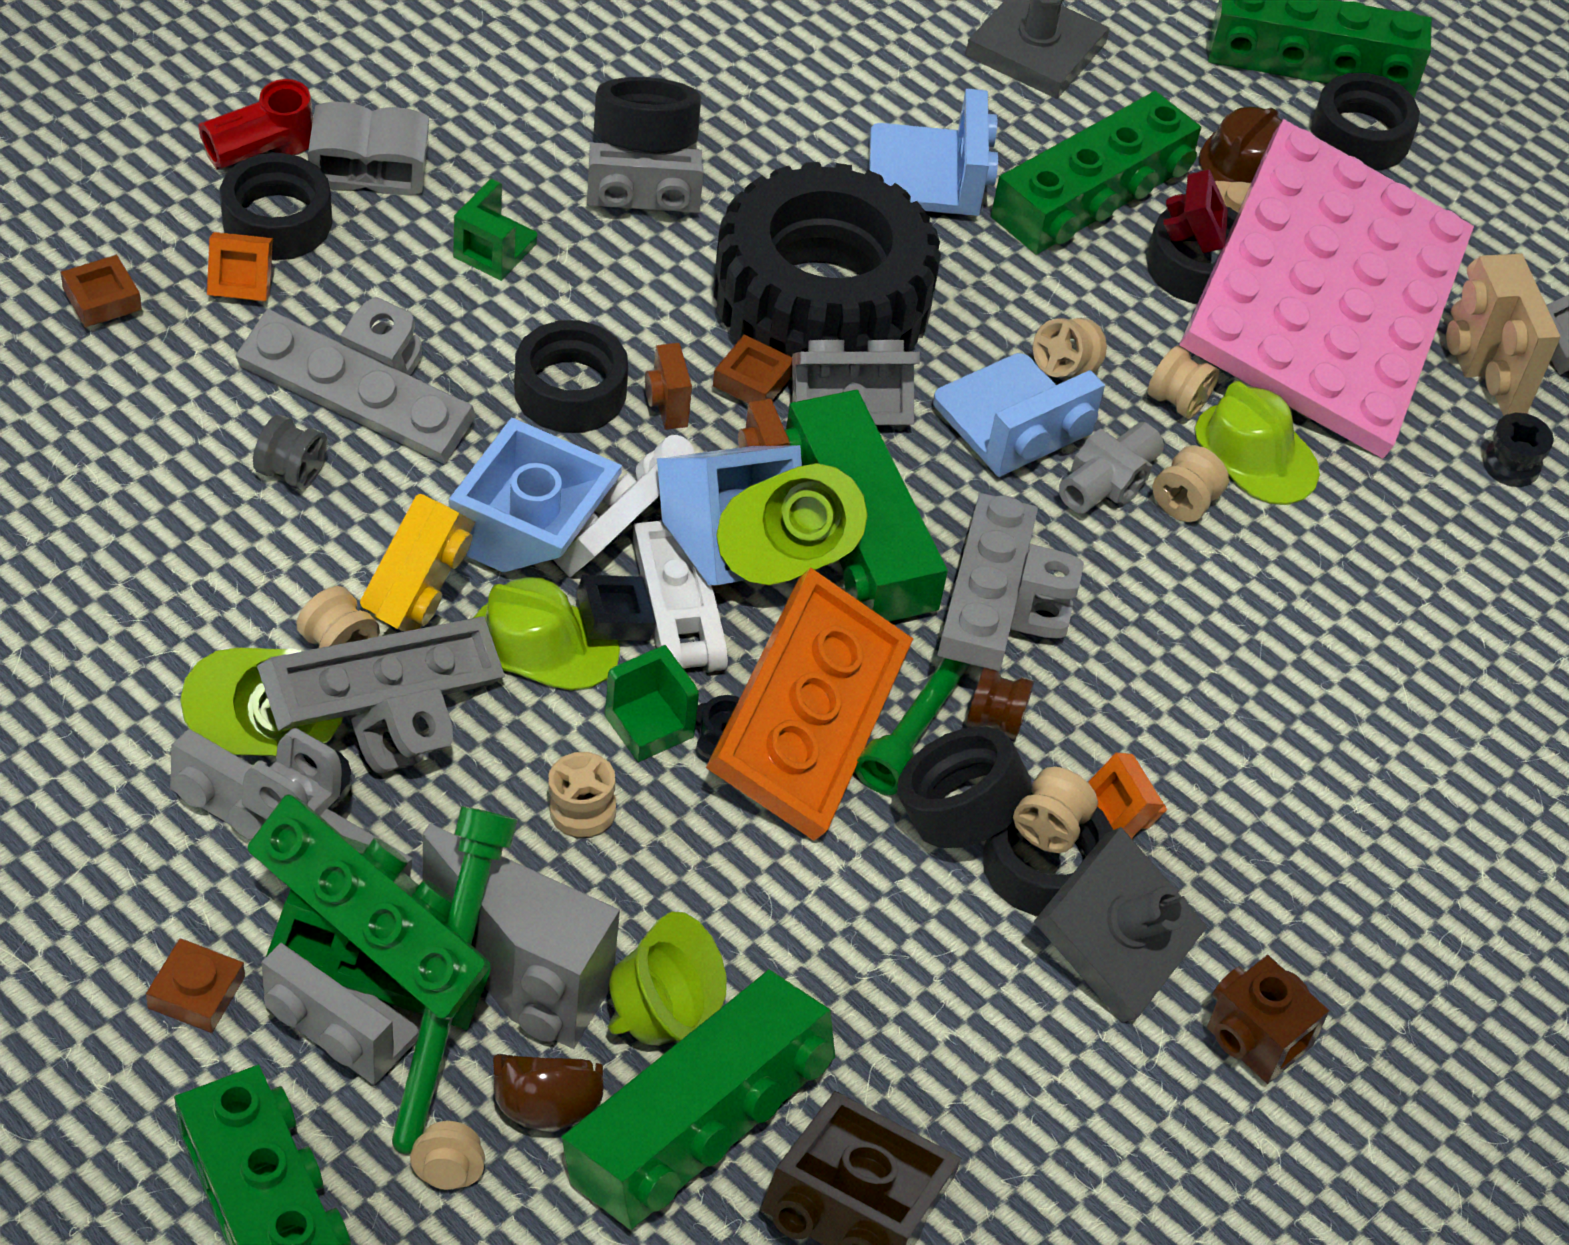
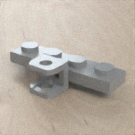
(363, 376)
(1004, 586)
(388, 683)
(249, 793)

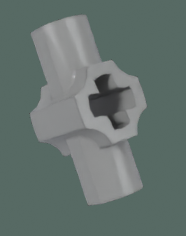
(1111, 467)

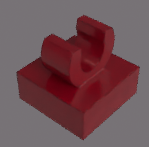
(1198, 213)

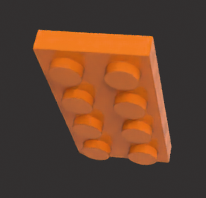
(810, 704)

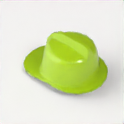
(1258, 445)
(792, 524)
(545, 636)
(230, 706)
(668, 982)

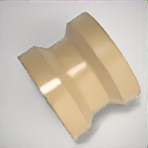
(1055, 352)
(1183, 382)
(1190, 483)
(334, 619)
(571, 783)
(1055, 809)

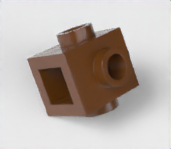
(1265, 1017)

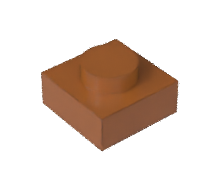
(101, 290)
(753, 371)
(669, 386)
(762, 426)
(195, 985)

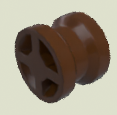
(1000, 703)

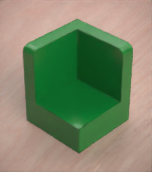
(488, 238)
(651, 703)

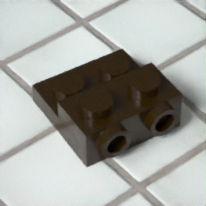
(858, 1179)

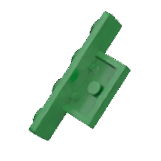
(372, 904)

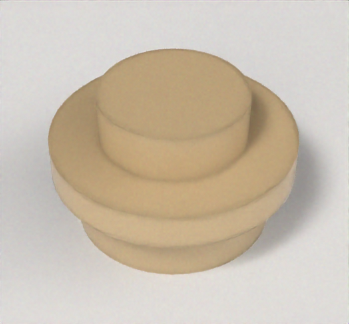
(448, 1155)

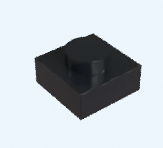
(615, 607)

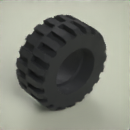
(833, 220)

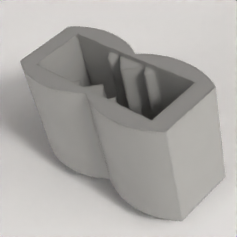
(370, 148)

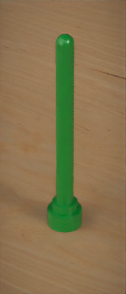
(887, 756)
(482, 840)

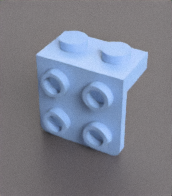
(937, 165)
(1017, 412)

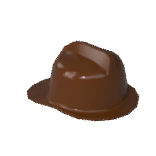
(1239, 144)

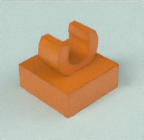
(239, 266)
(1127, 794)

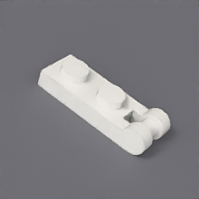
(625, 503)
(679, 599)

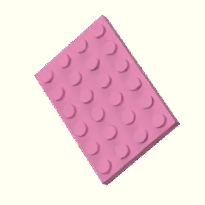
(1330, 288)

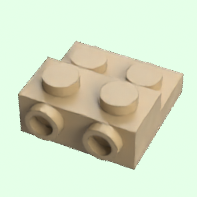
(1503, 330)

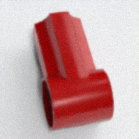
(275, 123)

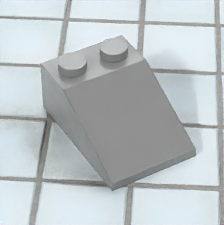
(542, 939)

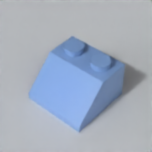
(701, 486)
(530, 496)

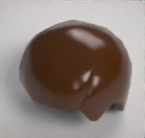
(546, 1091)

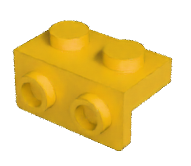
(417, 564)

